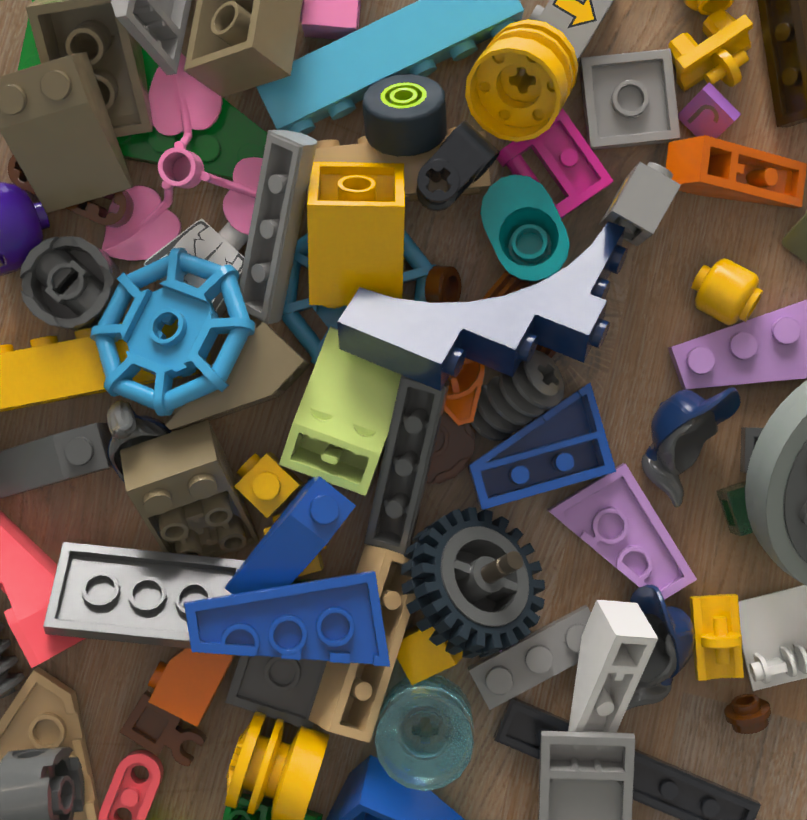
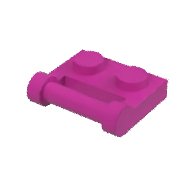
(566, 160)

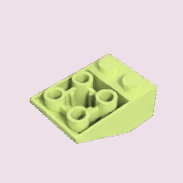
(342, 419)

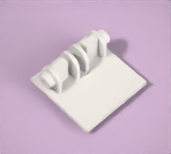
(775, 637)

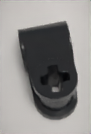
(459, 162)

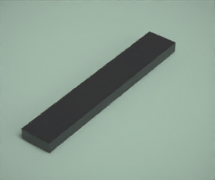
(654, 782)

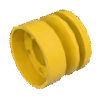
(516, 100)
(275, 768)

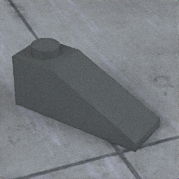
(54, 459)

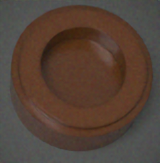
(443, 285)

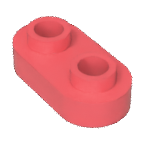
(129, 790)

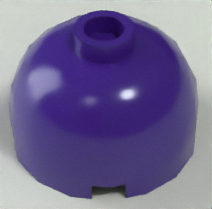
(19, 226)

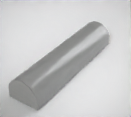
(276, 222)

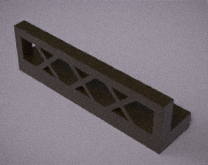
(786, 56)

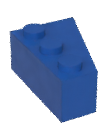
(546, 454)

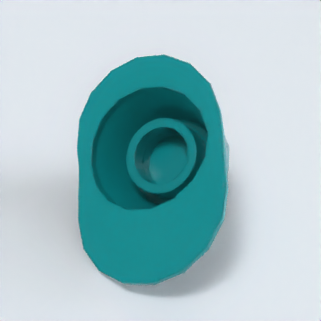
(524, 228)

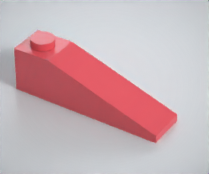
(28, 581)

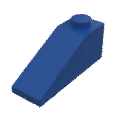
(293, 538)

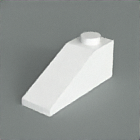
(609, 665)

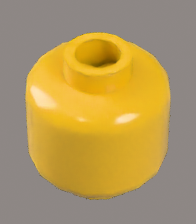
(727, 291)

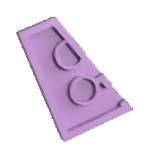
(625, 531)

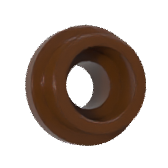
(748, 714)

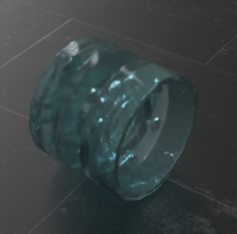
(425, 757)

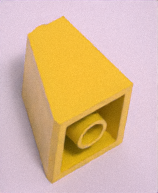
(355, 231)

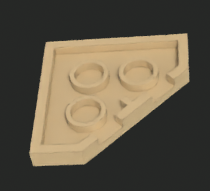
(49, 717)

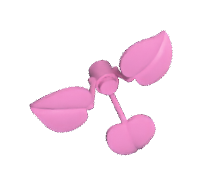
(176, 107)

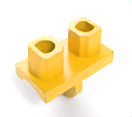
(715, 57)
(717, 637)

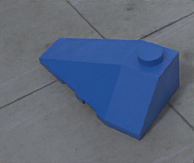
(376, 796)

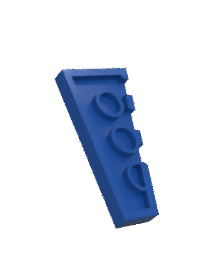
(309, 620)

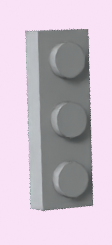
(531, 659)

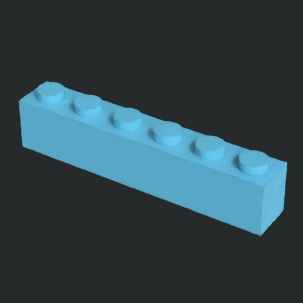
(399, 44)

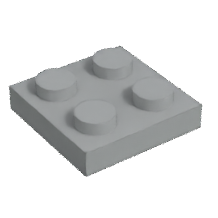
(629, 99)

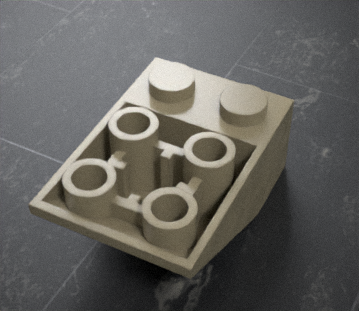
(259, 375)
(188, 493)

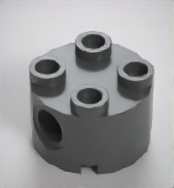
(68, 282)
(41, 785)

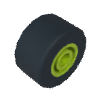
(405, 115)

